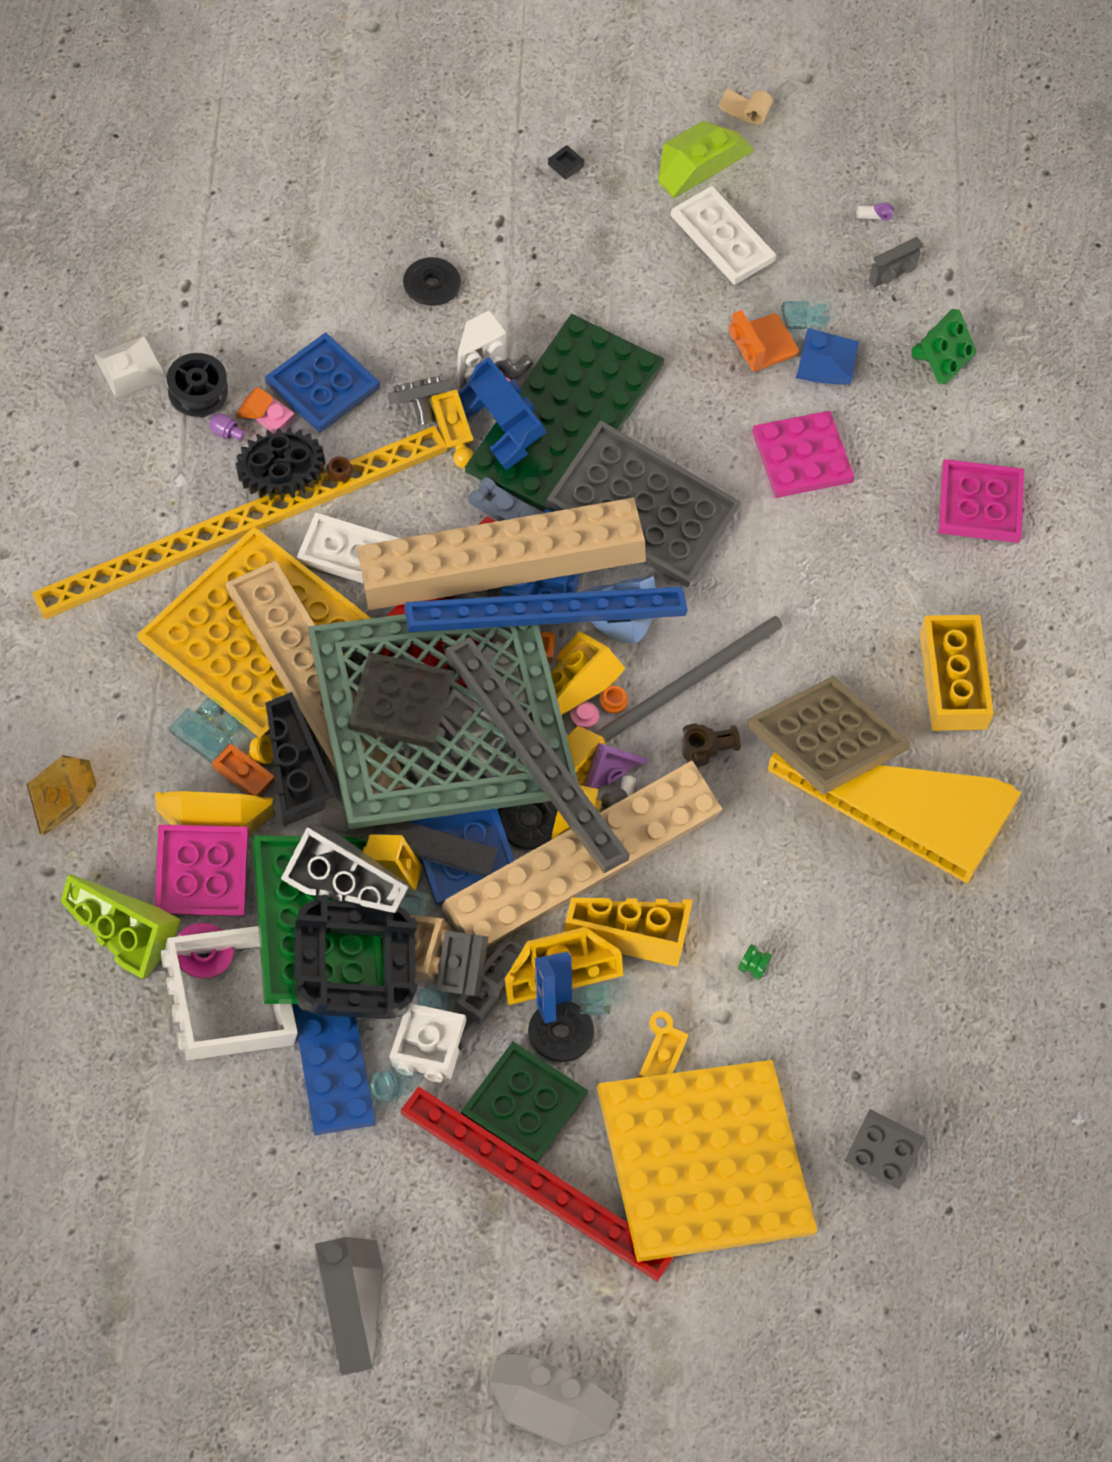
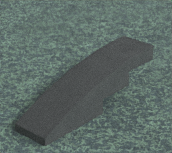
(492, 988)

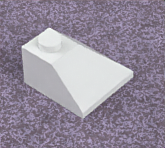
(130, 366)

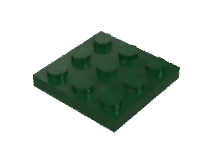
(525, 1102)

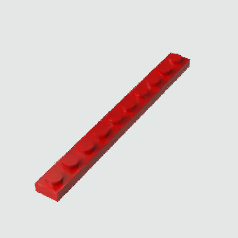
(528, 1178)

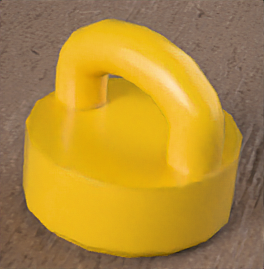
(261, 750)

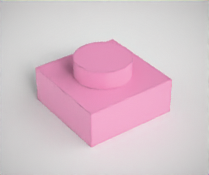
(276, 417)

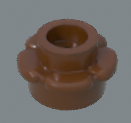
(339, 463)

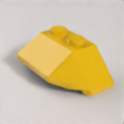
(214, 809)
(591, 960)

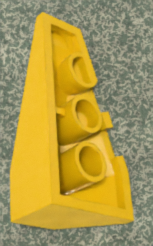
(583, 671)

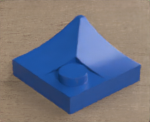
(827, 358)

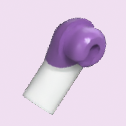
(880, 211)

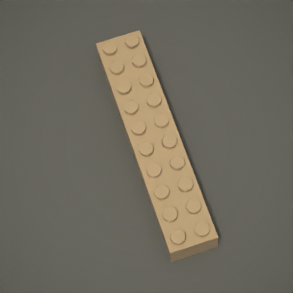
(501, 553)
(564, 868)

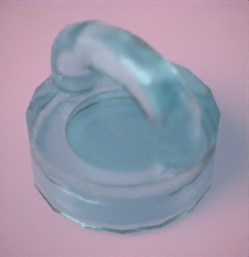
(386, 1086)

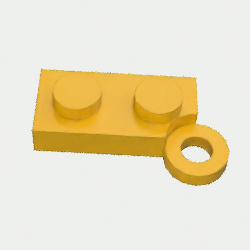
(665, 1047)

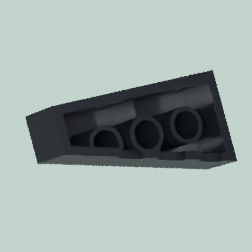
(298, 766)

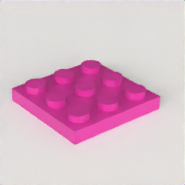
(803, 454)
(981, 501)
(201, 870)

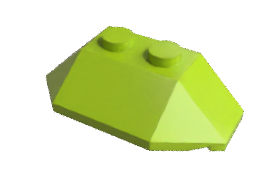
(699, 155)

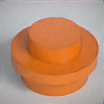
(614, 699)

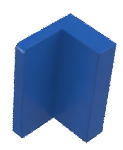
(553, 983)

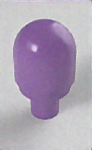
(226, 427)

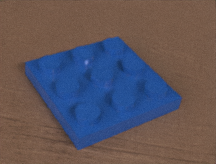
(322, 382)
(476, 826)

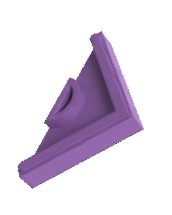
(610, 765)

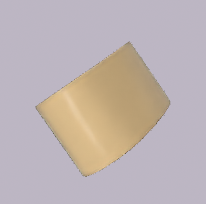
(749, 110)

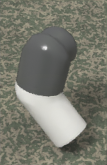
(626, 789)

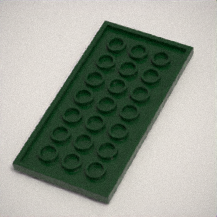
(573, 386)

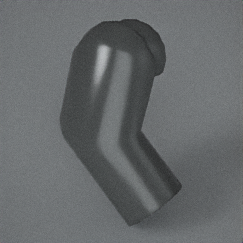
(517, 369)

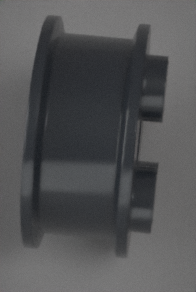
(197, 384)

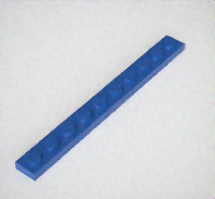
(545, 609)

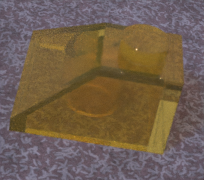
(60, 791)

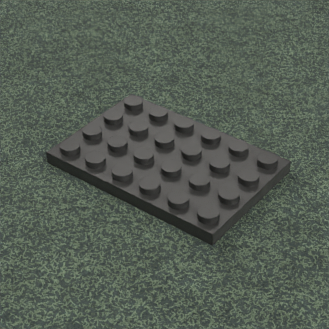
(676, 509)

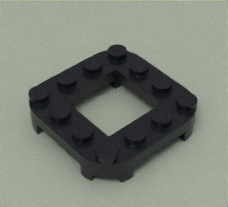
(353, 1000)

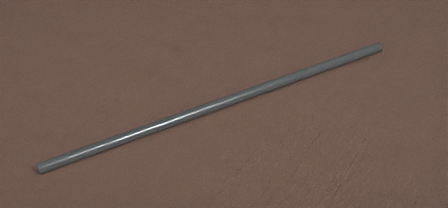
(688, 680)

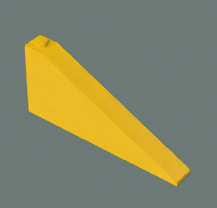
(930, 813)

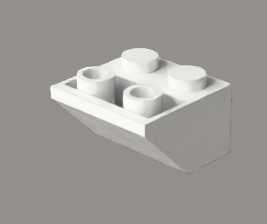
(481, 339)

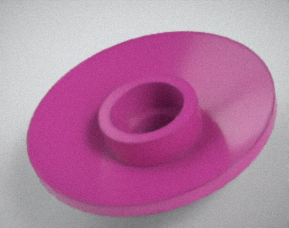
(204, 967)

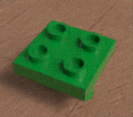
(946, 347)

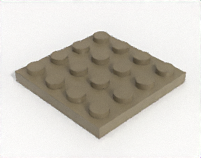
(828, 734)

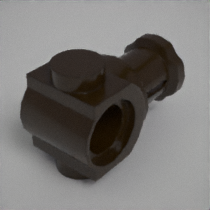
(710, 742)

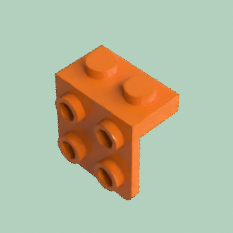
(762, 340)

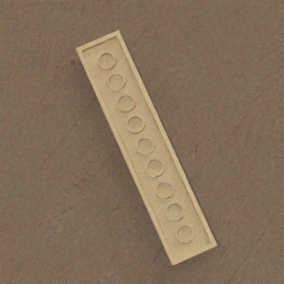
(281, 631)

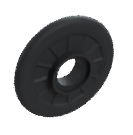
(432, 295)
(528, 836)
(564, 1048)

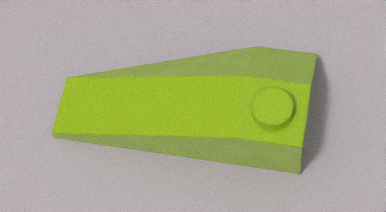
(123, 924)

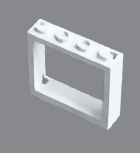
(203, 944)

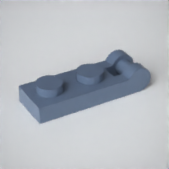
(502, 506)

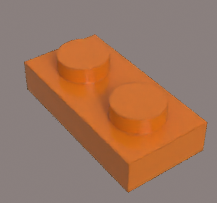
(243, 771)

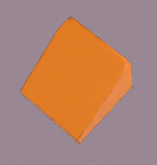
(254, 404)

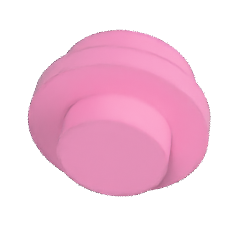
(584, 715)

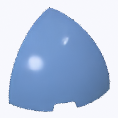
(625, 630)

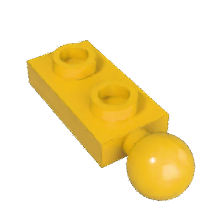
(453, 425)

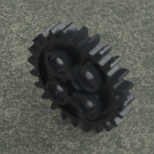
(280, 463)

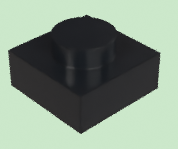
(566, 162)

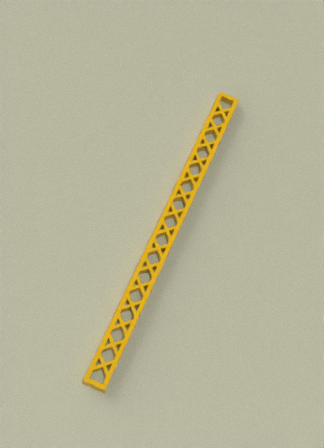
(237, 515)

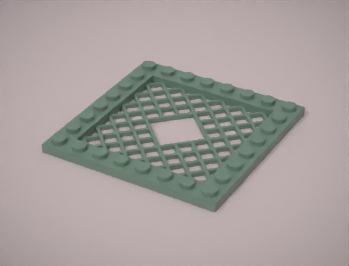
(447, 798)

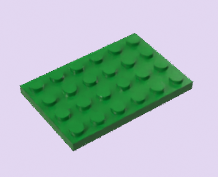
(347, 956)

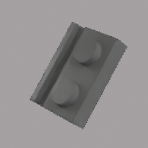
(895, 262)
(462, 963)

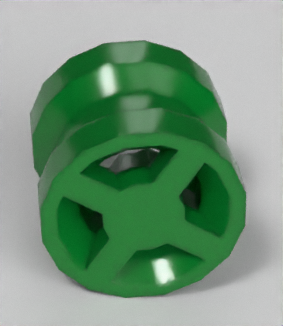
(755, 962)

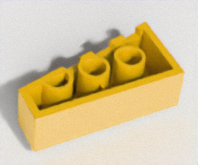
(637, 928)

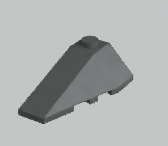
(337, 868)
(352, 1290)

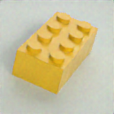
(956, 672)

